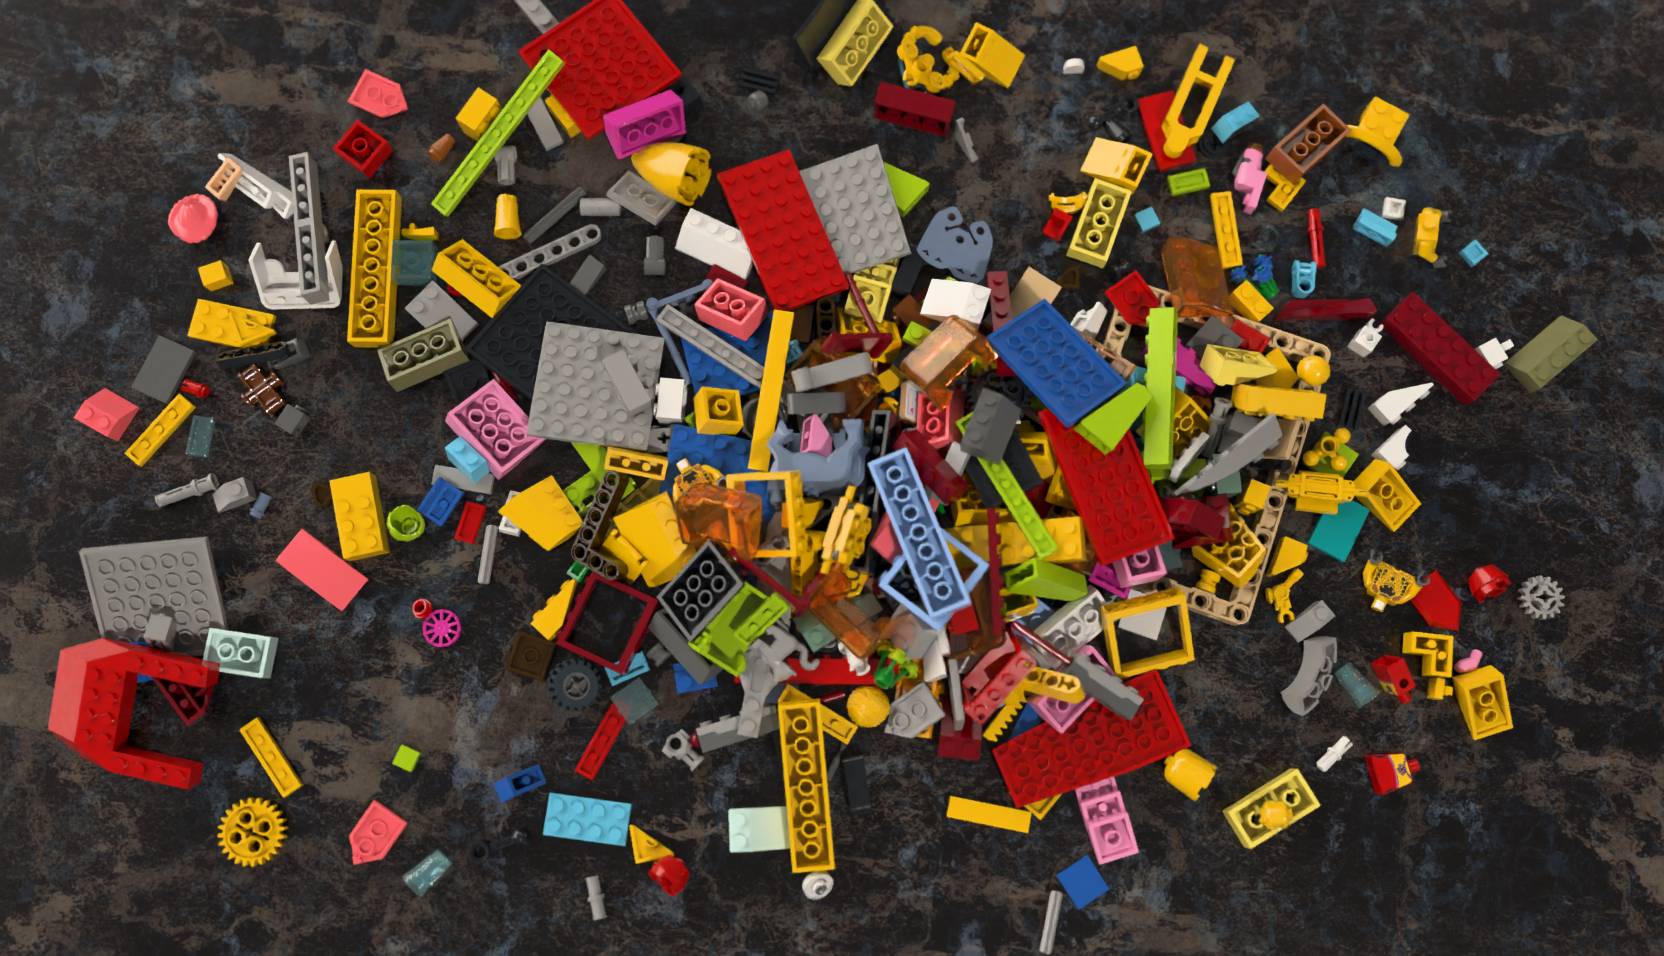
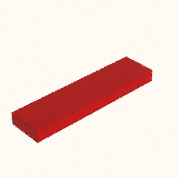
(601, 743)

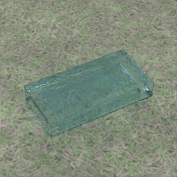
(200, 436)

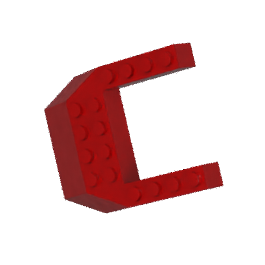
(97, 700)

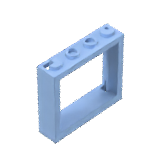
(969, 585)

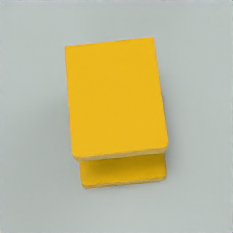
(1021, 612)

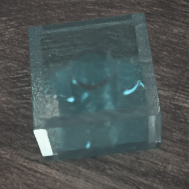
(413, 262)

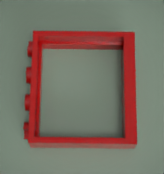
(1003, 682)

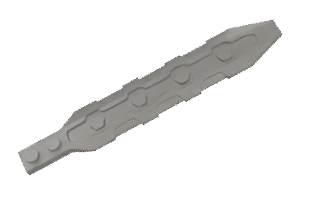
(758, 675)

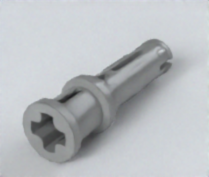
(1218, 419)
(196, 487)

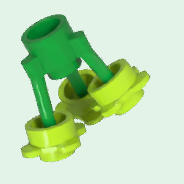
(885, 677)

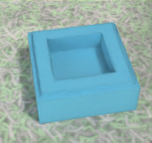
(1146, 219)
(1473, 253)

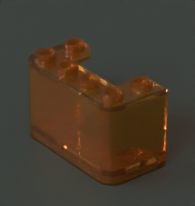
(944, 357)

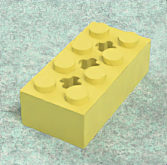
(855, 42)
(1110, 217)
(1300, 801)

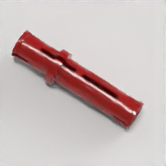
(1315, 230)

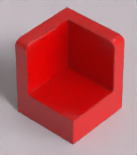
(1057, 224)

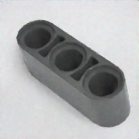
(816, 403)

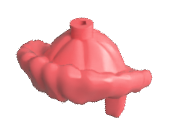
(193, 218)

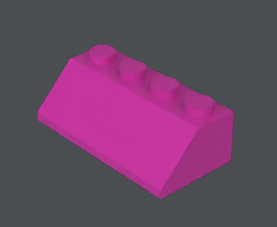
(645, 123)

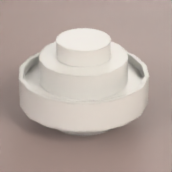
(817, 884)

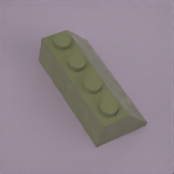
(1549, 352)
(422, 355)

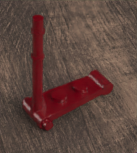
(873, 342)
(800, 603)

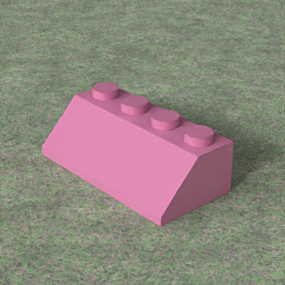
(1062, 713)

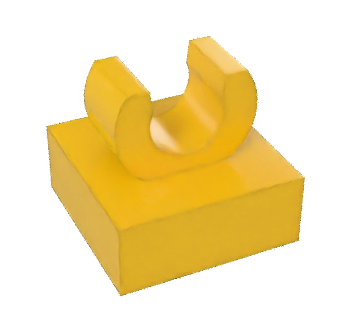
(1437, 689)

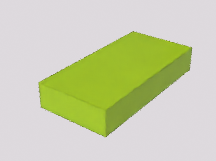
(1188, 182)

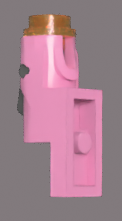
(1248, 175)

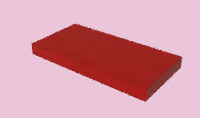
(1153, 113)

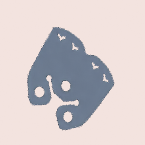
(955, 256)

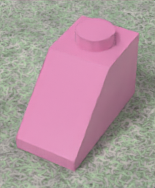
(815, 437)

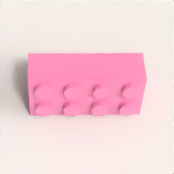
(1140, 568)

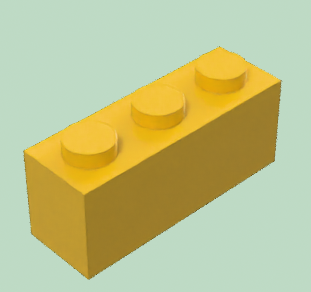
(636, 463)

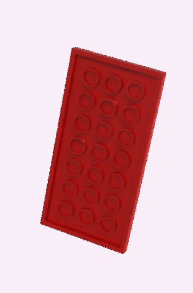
(782, 231)
(1109, 491)

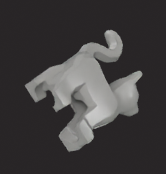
(779, 649)

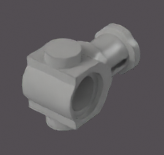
(683, 751)

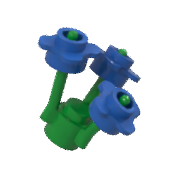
(1262, 274)

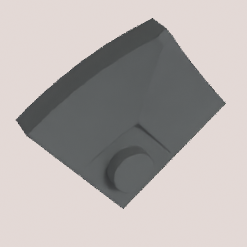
(1214, 333)

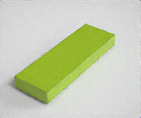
(761, 619)

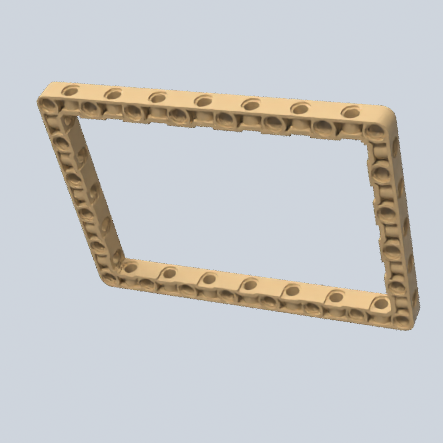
(1266, 519)

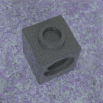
(293, 419)

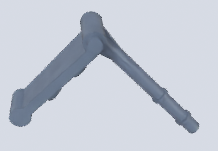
(655, 307)

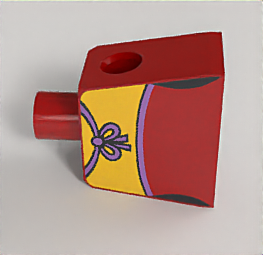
(1394, 676)
(1390, 771)

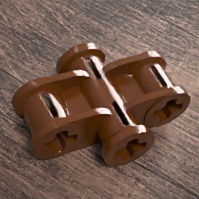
(262, 389)

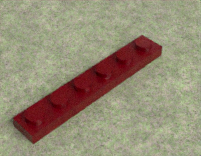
(1000, 311)
(996, 580)

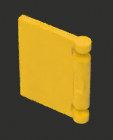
(625, 552)

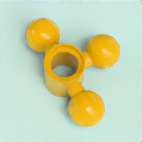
(1338, 462)

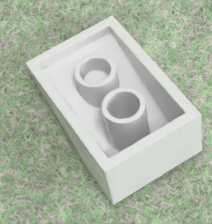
(956, 298)

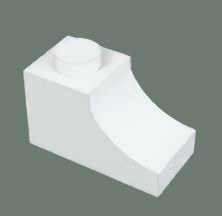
(1394, 449)

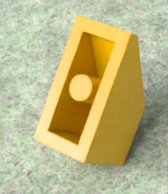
(1122, 64)
(811, 510)
(1287, 555)

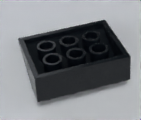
(702, 589)

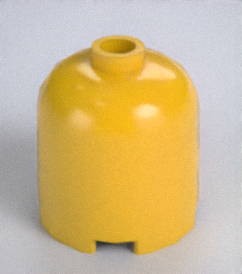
(1188, 772)

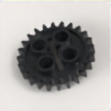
(1021, 398)

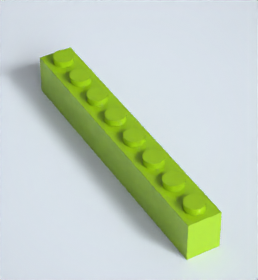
(1161, 384)

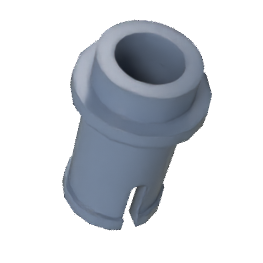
(260, 505)

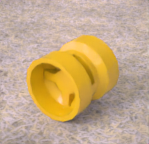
(1208, 581)

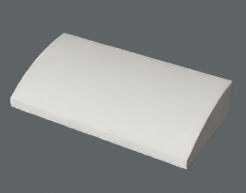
(1072, 626)

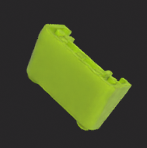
(717, 638)

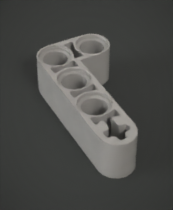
(832, 372)

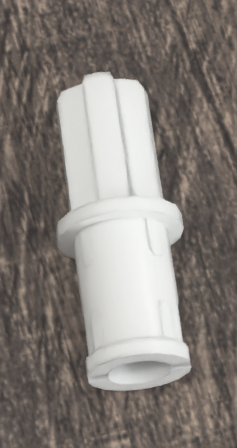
(1334, 754)

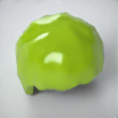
(405, 523)

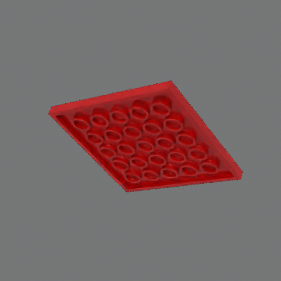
(606, 61)

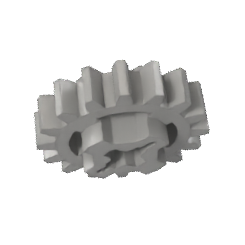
(1545, 589)

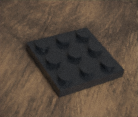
(1019, 464)

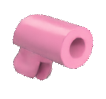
(1469, 664)

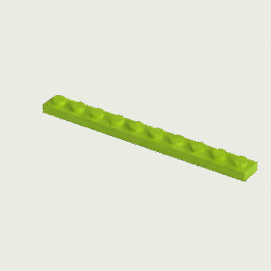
(498, 133)

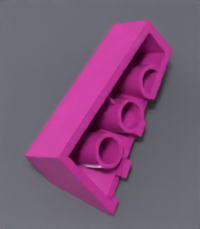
(1188, 367)

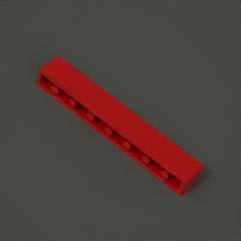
(832, 671)

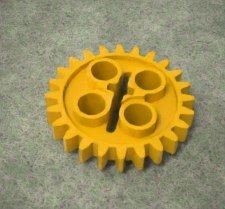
(245, 850)

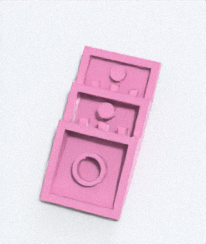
(1106, 820)

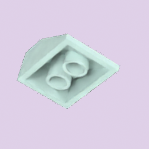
(241, 652)
(758, 829)

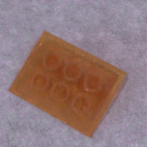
(1195, 278)

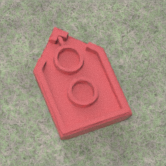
(378, 95)
(375, 833)

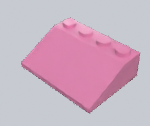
(494, 428)

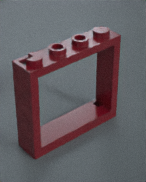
(636, 638)

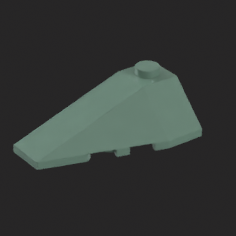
(818, 635)

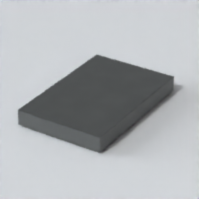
(163, 369)

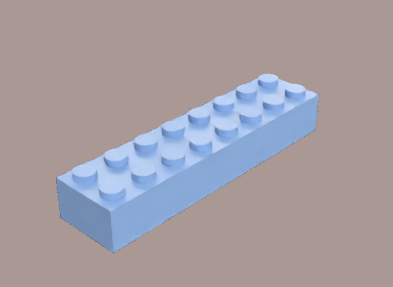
(919, 534)

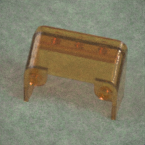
(846, 620)
(982, 638)

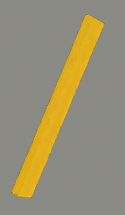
(771, 389)

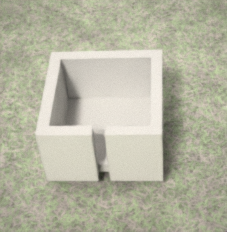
(671, 401)

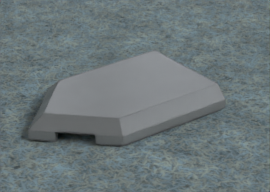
(914, 712)

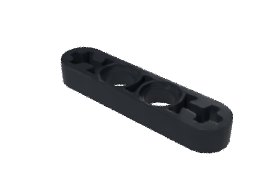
(252, 355)

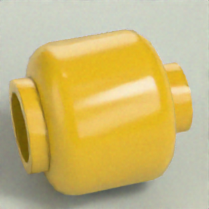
(1275, 815)

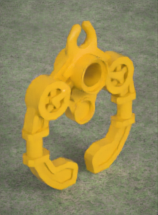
(920, 67)

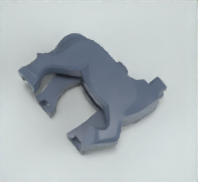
(819, 473)

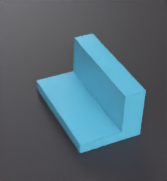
(1375, 227)

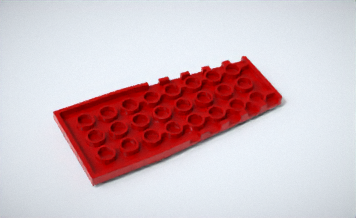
(1092, 747)

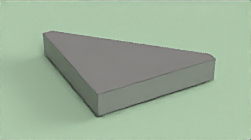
(964, 140)

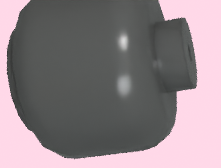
(758, 100)

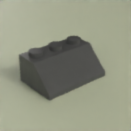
(990, 427)

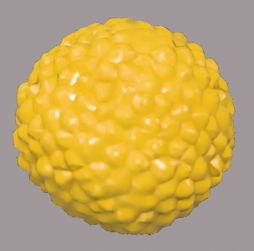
(868, 706)

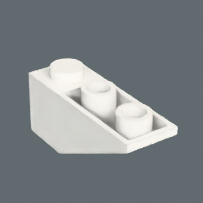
(1392, 404)

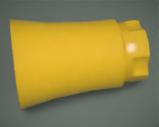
(507, 218)

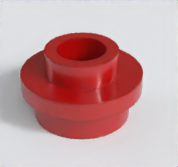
(418, 607)

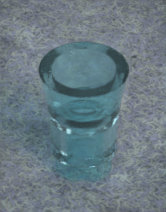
(1356, 685)
(426, 872)

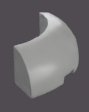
(1313, 675)

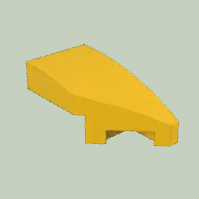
(423, 234)

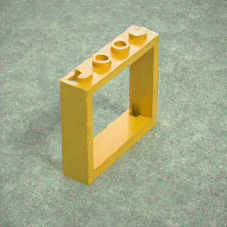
(795, 509)
(1140, 605)

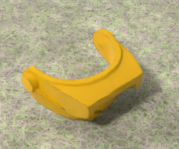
(1061, 202)

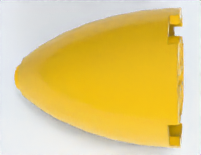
(665, 168)

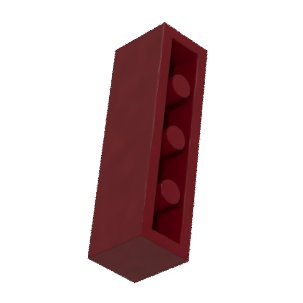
(932, 467)

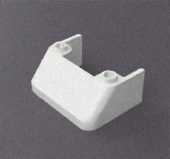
(282, 288)

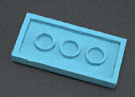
(587, 819)

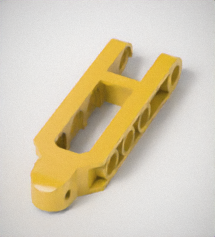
(1178, 135)

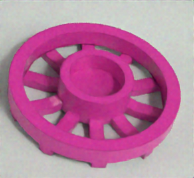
(441, 628)

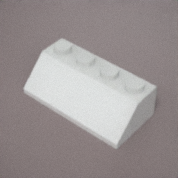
(714, 243)

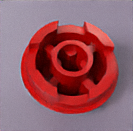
(1487, 582)
(670, 874)

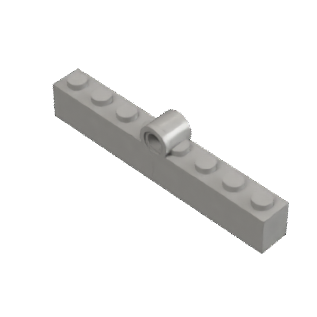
(309, 229)

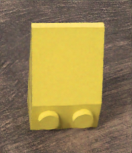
(1234, 365)

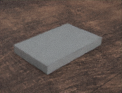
(640, 198)
(955, 694)

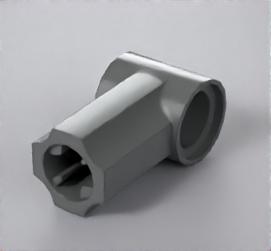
(654, 262)

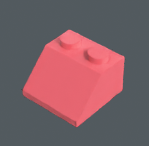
(107, 413)

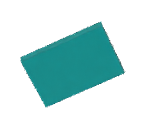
(1338, 532)

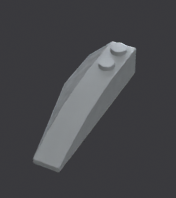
(1240, 453)

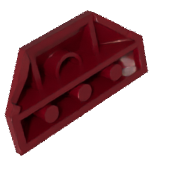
(188, 700)

